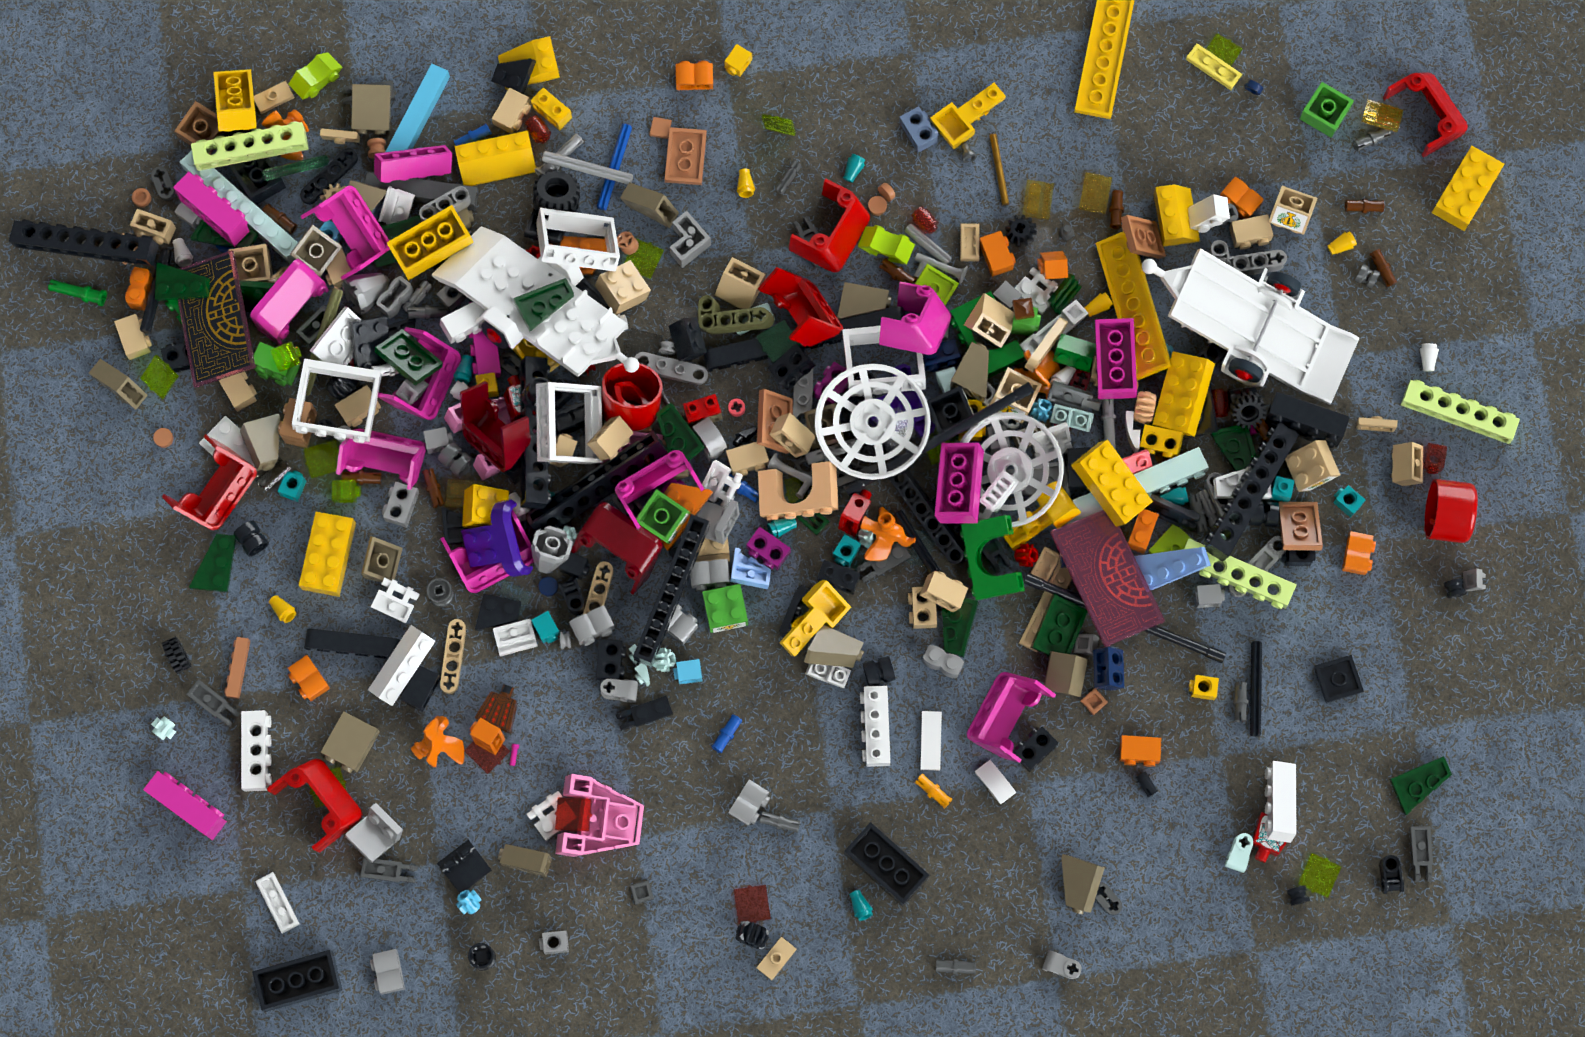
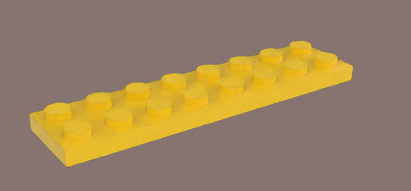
(1104, 58)
(1133, 300)

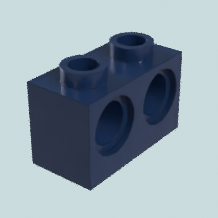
(1108, 668)

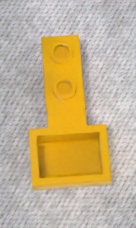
(956, 122)
(1059, 514)
(825, 608)

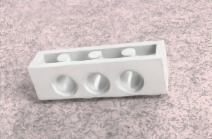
(250, 721)

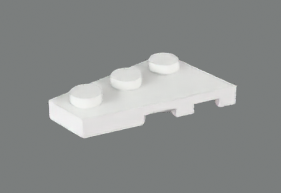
(1227, 483)

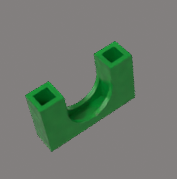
(999, 358)
(975, 537)

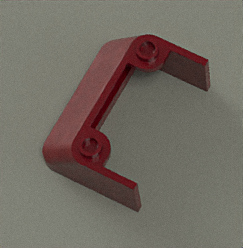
(487, 433)
(621, 537)

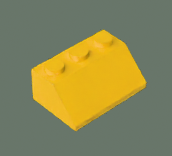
(1173, 215)

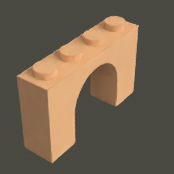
(821, 499)

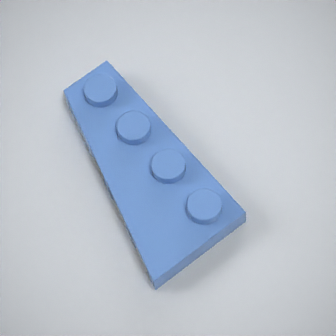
(1172, 565)

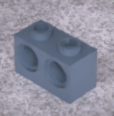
(914, 131)

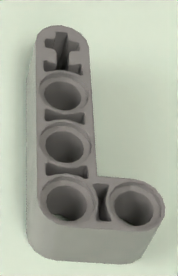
(1248, 259)

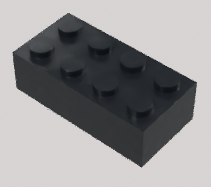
(250, 175)
(1307, 419)
(886, 864)
(297, 980)

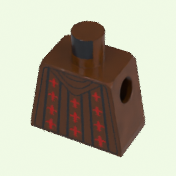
(499, 709)

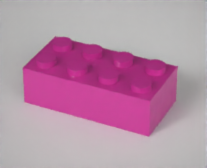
(211, 208)
(1115, 358)
(959, 483)
(180, 801)

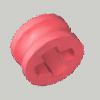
(740, 403)

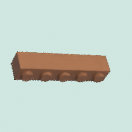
(237, 668)

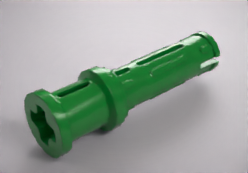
(86, 294)

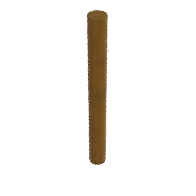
(999, 169)

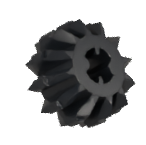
(1015, 235)
(340, 387)
(752, 934)

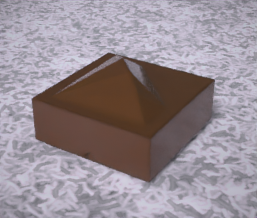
(1023, 308)

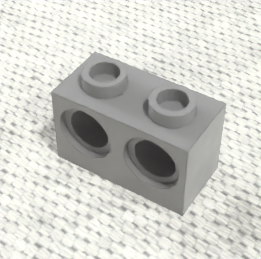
(405, 505)

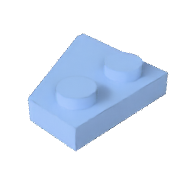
(749, 571)

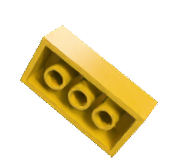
(234, 100)
(1468, 188)
(430, 242)
(1183, 393)
(1111, 483)
(327, 554)

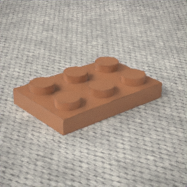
(685, 156)
(1143, 237)
(770, 407)
(1300, 526)

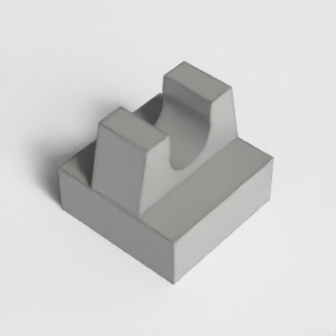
(1473, 580)

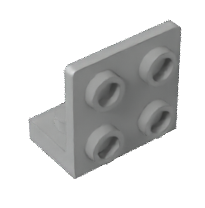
(720, 518)
(375, 833)

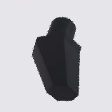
(744, 436)

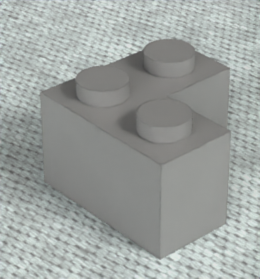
(692, 242)

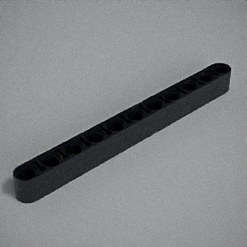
(750, 350)
(914, 503)

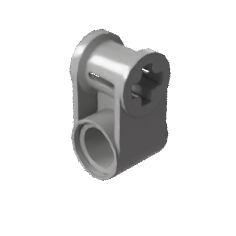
(621, 690)
(1058, 965)

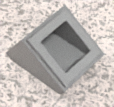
(1086, 644)

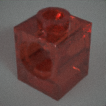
(1439, 452)

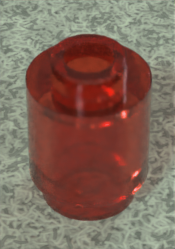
(538, 129)
(925, 220)
(1221, 402)

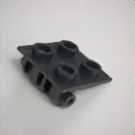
(464, 866)

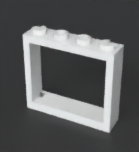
(582, 224)
(871, 335)
(339, 371)
(546, 421)

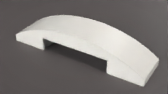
(1072, 313)

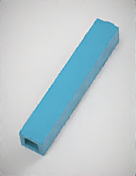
(419, 109)

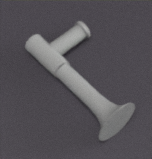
(957, 272)
(775, 463)

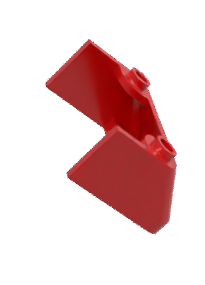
(1451, 122)
(835, 250)
(806, 305)
(222, 490)
(342, 807)

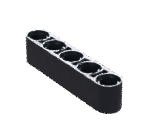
(350, 643)

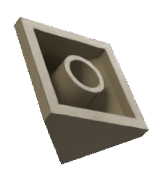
(316, 249)
(826, 421)
(381, 560)
(1065, 673)

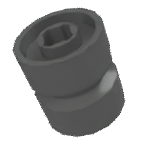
(455, 459)
(440, 592)

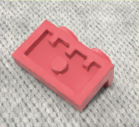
(1138, 461)

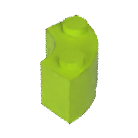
(314, 76)
(877, 240)

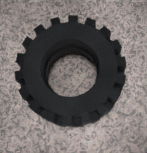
(556, 183)

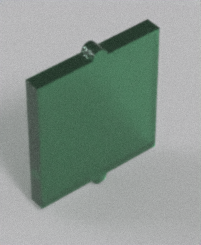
(776, 340)

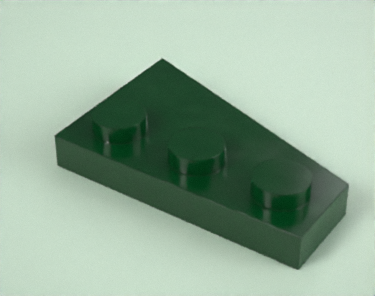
(206, 234)
(179, 284)
(543, 302)
(1235, 445)
(216, 566)
(958, 627)
(1419, 782)

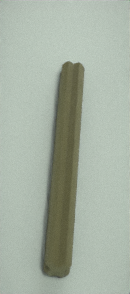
(329, 316)

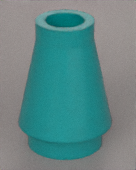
(854, 166)
(464, 370)
(1176, 496)
(781, 526)
(861, 907)

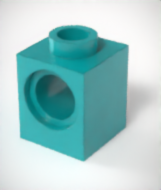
(1282, 489)
(292, 493)
(1357, 500)
(849, 543)
(546, 627)

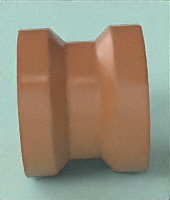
(376, 146)
(623, 240)

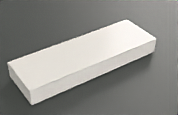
(931, 740)
(277, 902)

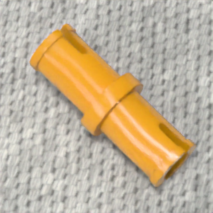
(933, 791)

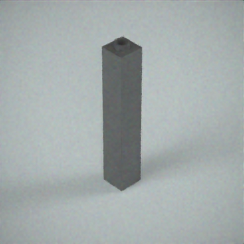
(424, 190)

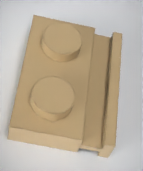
(713, 551)

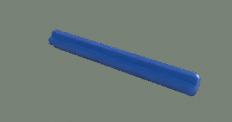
(614, 164)

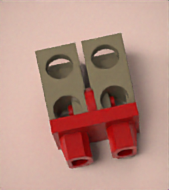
(702, 408)

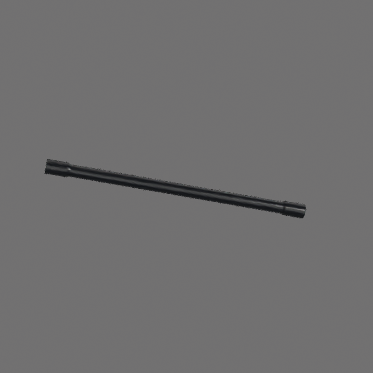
(1017, 394)
(1209, 652)

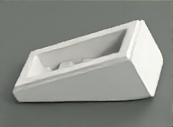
(994, 487)

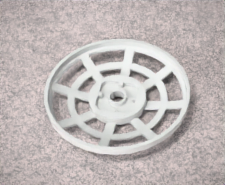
(859, 421)
(1020, 461)

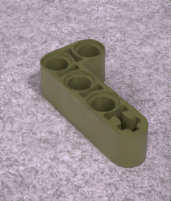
(736, 318)

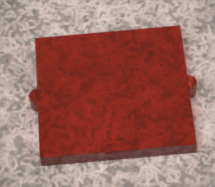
(485, 759)
(573, 814)
(752, 903)

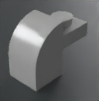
(711, 438)

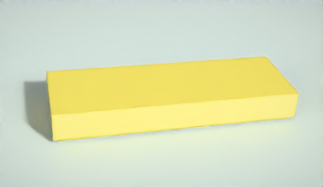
(1213, 66)

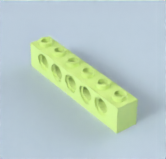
(259, 150)
(1449, 413)
(1266, 579)

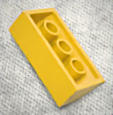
(495, 158)

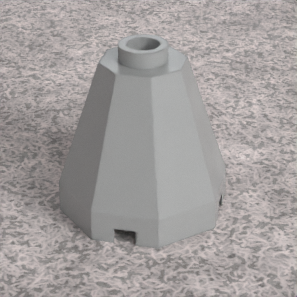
(365, 290)
(550, 548)

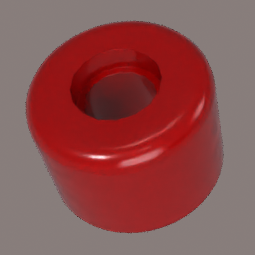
(639, 386)
(1450, 511)

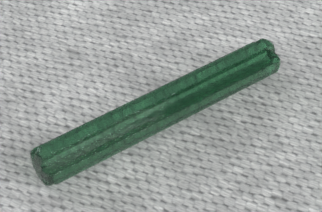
(295, 167)

